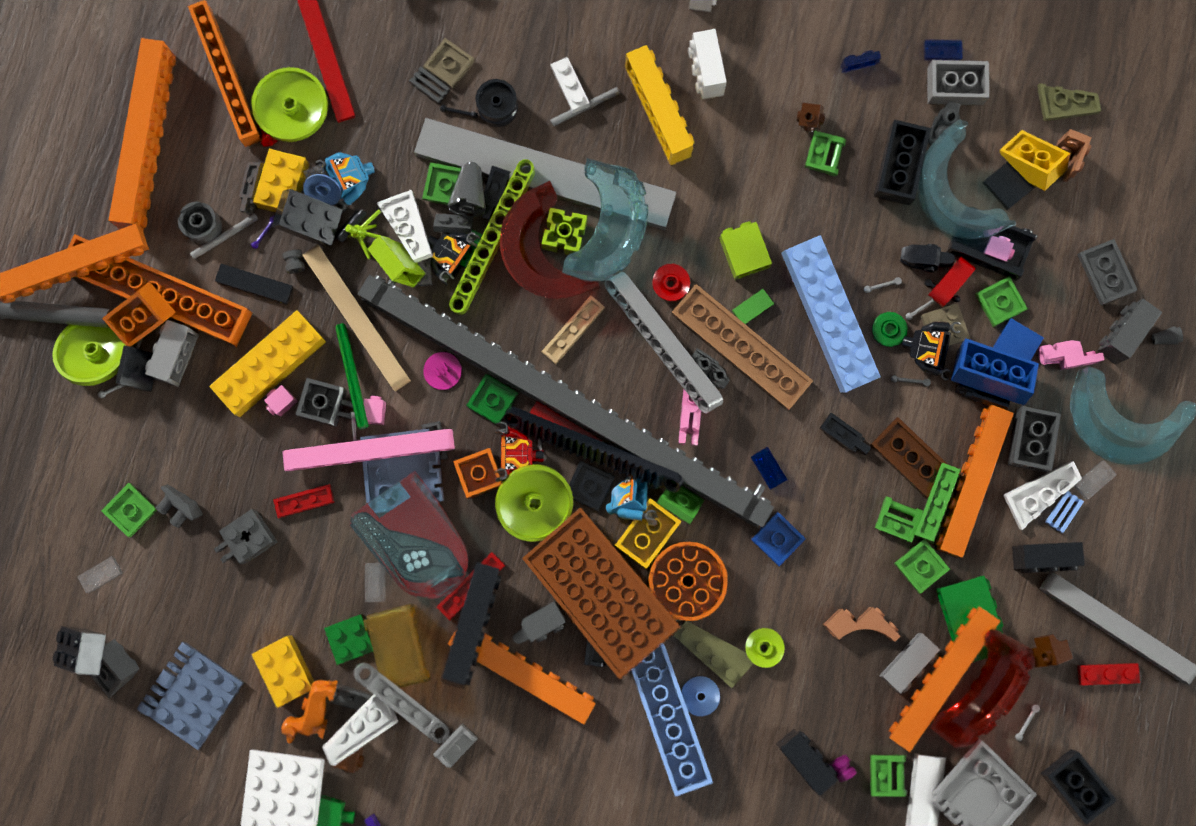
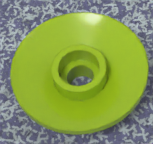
(774, 646)

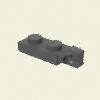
(249, 186)

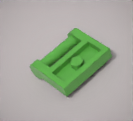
(819, 150)
(896, 525)
(882, 775)

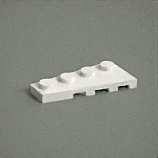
(407, 223)
(1035, 496)
(360, 729)

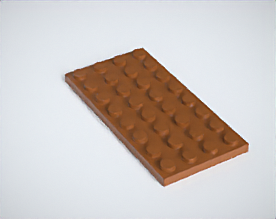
(601, 593)

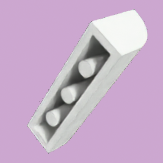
(925, 778)

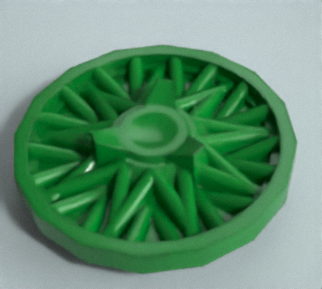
(889, 329)

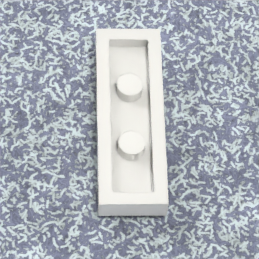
(570, 85)

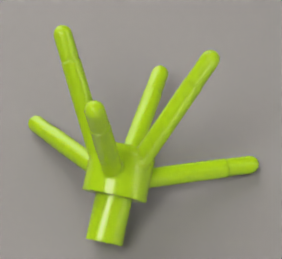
(360, 232)

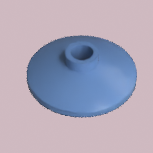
(322, 188)
(701, 685)

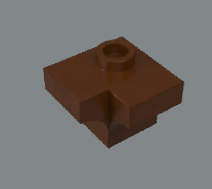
(1050, 651)
(352, 762)

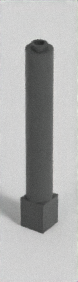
(54, 313)

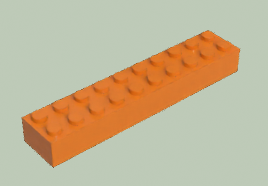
(142, 134)
(191, 304)

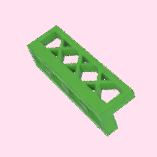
(937, 502)

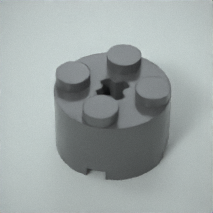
(189, 222)

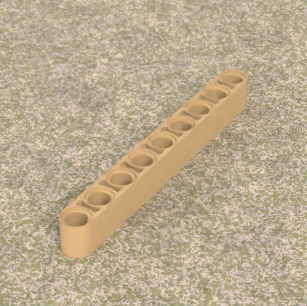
(356, 318)

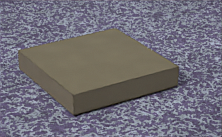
(448, 63)

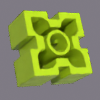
(557, 223)

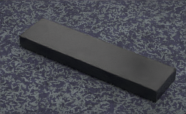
(254, 283)

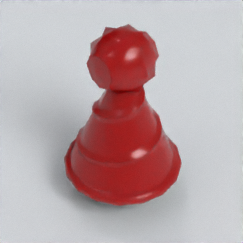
(266, 139)

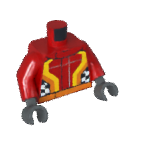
(515, 451)

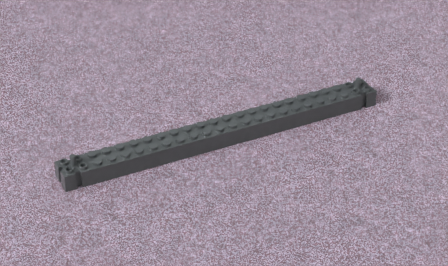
(560, 399)

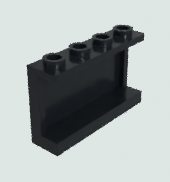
(973, 251)

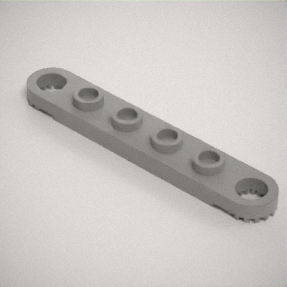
(401, 703)

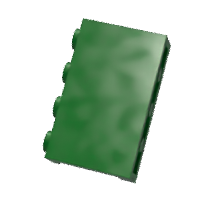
(958, 601)

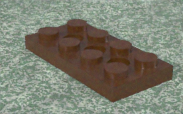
(898, 457)

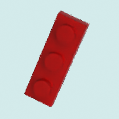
(1108, 674)

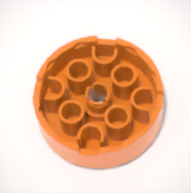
(708, 577)

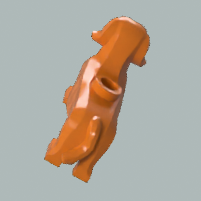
(315, 711)

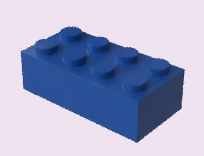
(995, 372)

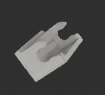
(455, 746)

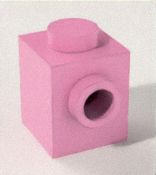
(1000, 248)
(279, 401)
(375, 410)

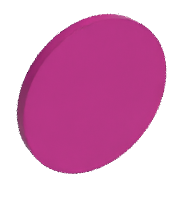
(442, 371)

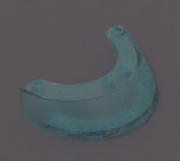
(940, 203)
(619, 227)
(1115, 436)

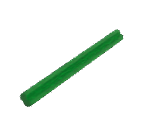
(351, 375)

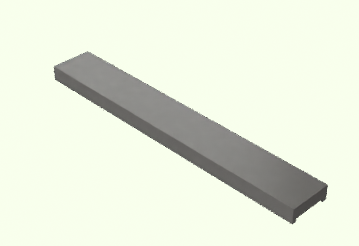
(458, 146)

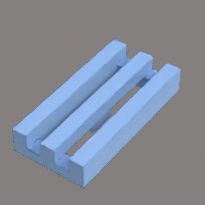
(1073, 498)

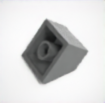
(115, 668)

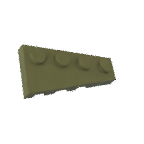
(718, 655)

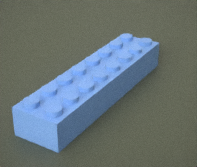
(830, 314)
(671, 723)

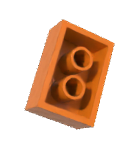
(139, 315)

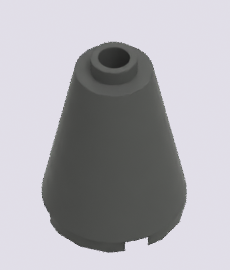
(468, 192)

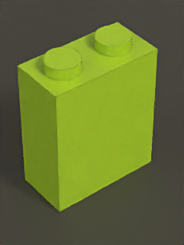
(745, 250)
(396, 261)

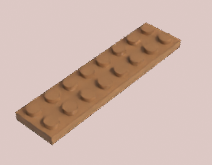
(742, 347)

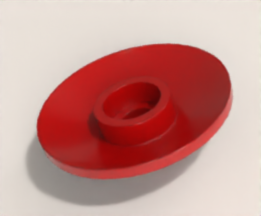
(673, 273)

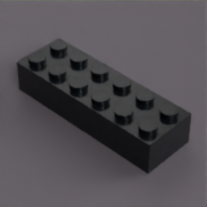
(470, 625)

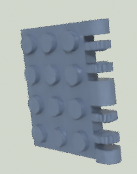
(193, 698)

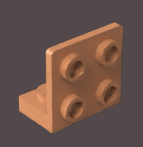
(1079, 146)

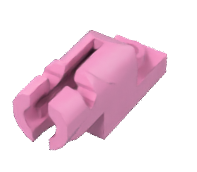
(1068, 355)
(689, 420)

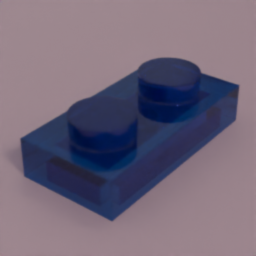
(943, 50)
(854, 62)
(769, 468)

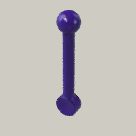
(255, 245)

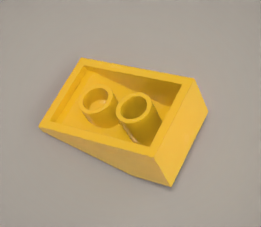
(1036, 159)

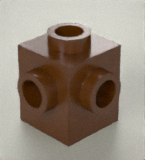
(806, 112)

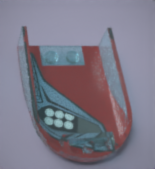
(413, 539)

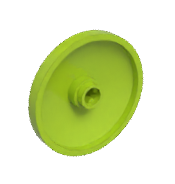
(289, 104)
(87, 354)
(533, 502)

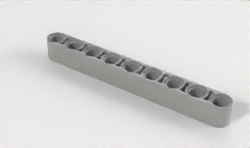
(664, 342)
(1119, 628)

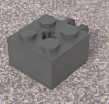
(334, 401)
(235, 537)
(540, 623)

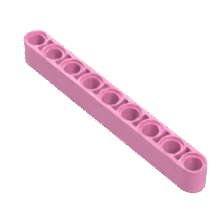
(368, 450)

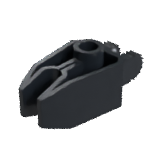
(926, 257)

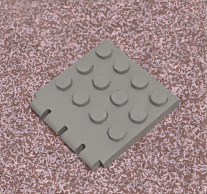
(982, 790)

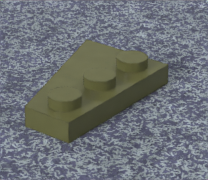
(1063, 103)

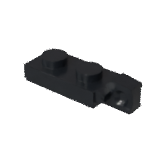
(494, 189)
(982, 397)
(844, 434)

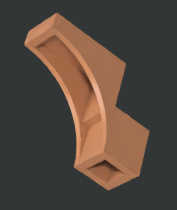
(842, 623)

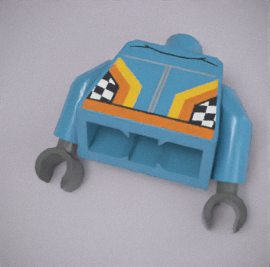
(349, 174)
(630, 501)

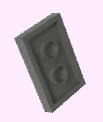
(1107, 272)

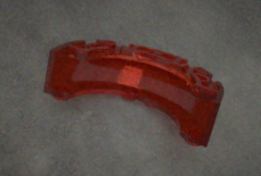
(523, 253)
(991, 694)

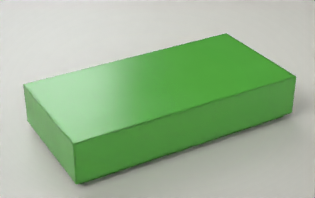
(753, 307)

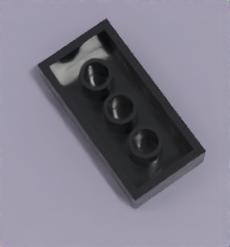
(902, 162)

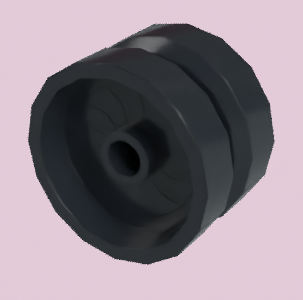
(496, 103)

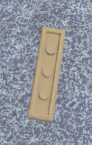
(573, 330)

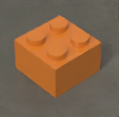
(477, 473)

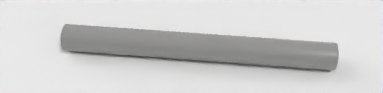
(593, 102)
(224, 236)

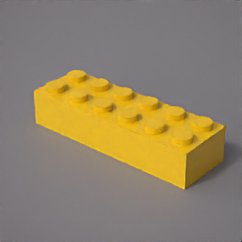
(659, 105)
(267, 364)

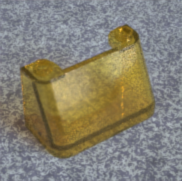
(397, 646)

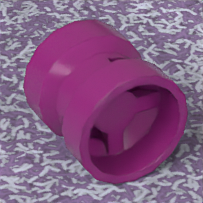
(843, 768)

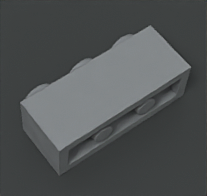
(910, 663)

